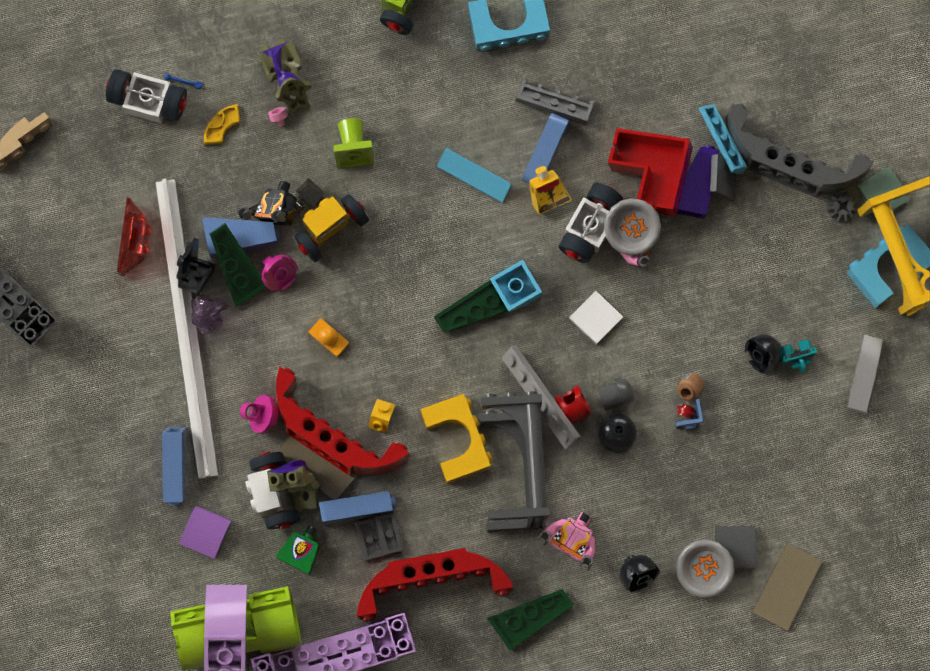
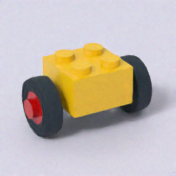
(327, 221)

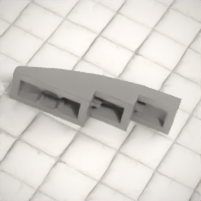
(864, 374)

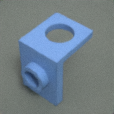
(690, 424)

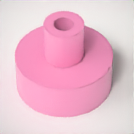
(278, 115)

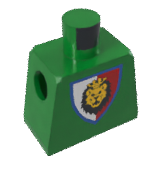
(300, 550)

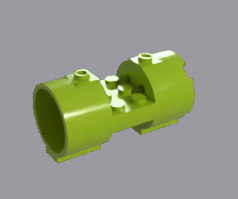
(269, 627)

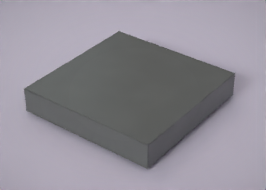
(722, 179)

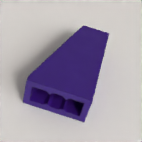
(696, 189)

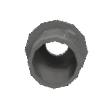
(616, 394)

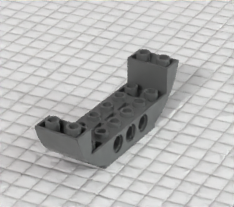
(803, 173)
(22, 312)

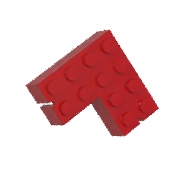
(659, 161)

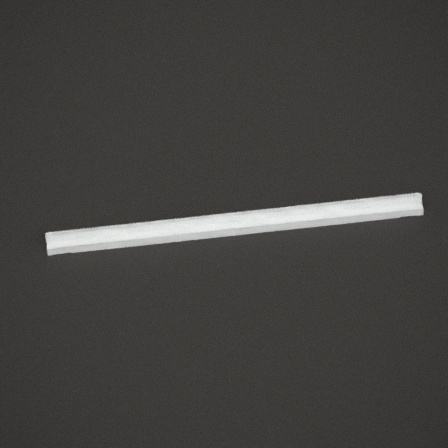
(187, 333)

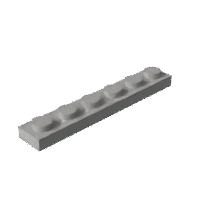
(549, 409)

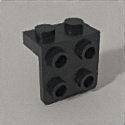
(192, 271)

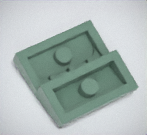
(879, 184)

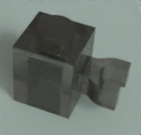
(309, 195)

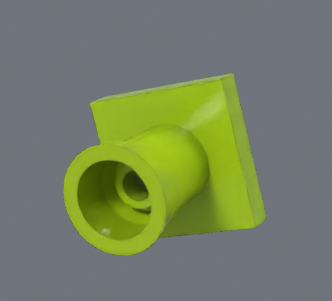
(353, 149)

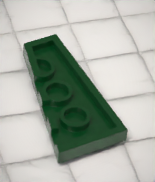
(237, 268)
(472, 308)
(525, 620)

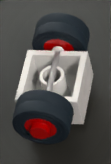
(146, 96)
(586, 228)

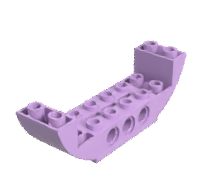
(225, 628)
(346, 651)

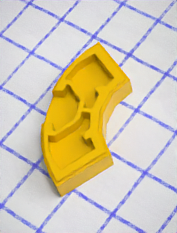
(221, 124)

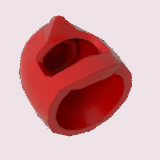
(574, 405)

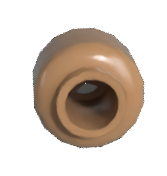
(690, 387)

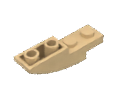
(20, 133)

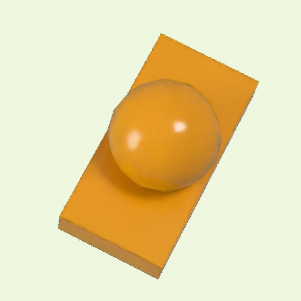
(328, 337)

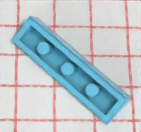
(723, 139)
(474, 175)

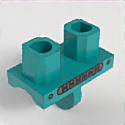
(806, 351)

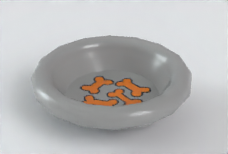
(632, 227)
(705, 568)

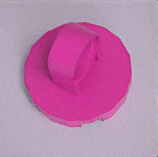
(279, 272)
(262, 413)

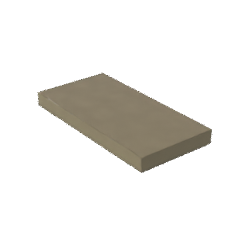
(333, 479)
(786, 587)

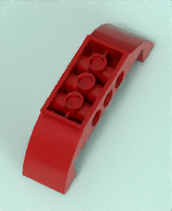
(354, 459)
(464, 564)

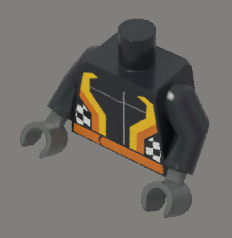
(275, 206)

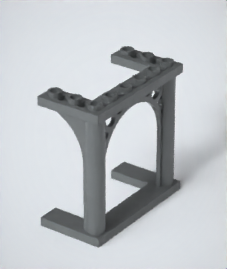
(523, 422)

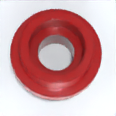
(686, 411)

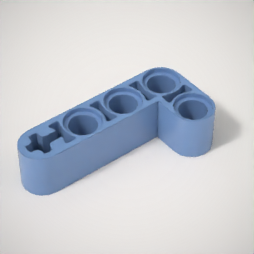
(547, 145)

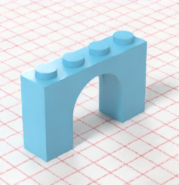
(488, 35)
(865, 272)

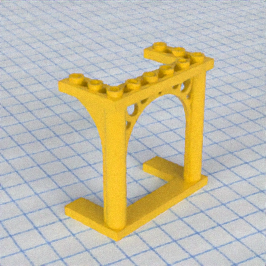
(914, 292)

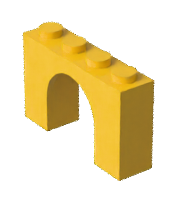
(458, 411)

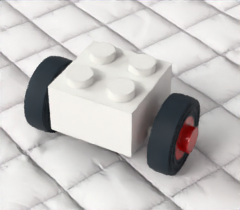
(263, 500)

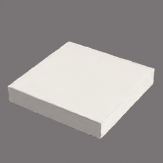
(596, 317)

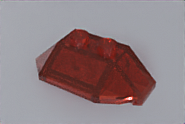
(133, 238)

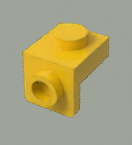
(381, 415)

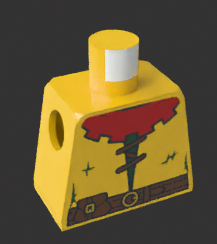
(547, 191)

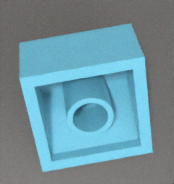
(516, 286)

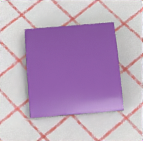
(205, 532)

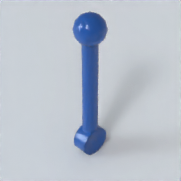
(198, 85)

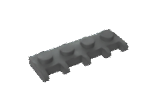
(554, 102)

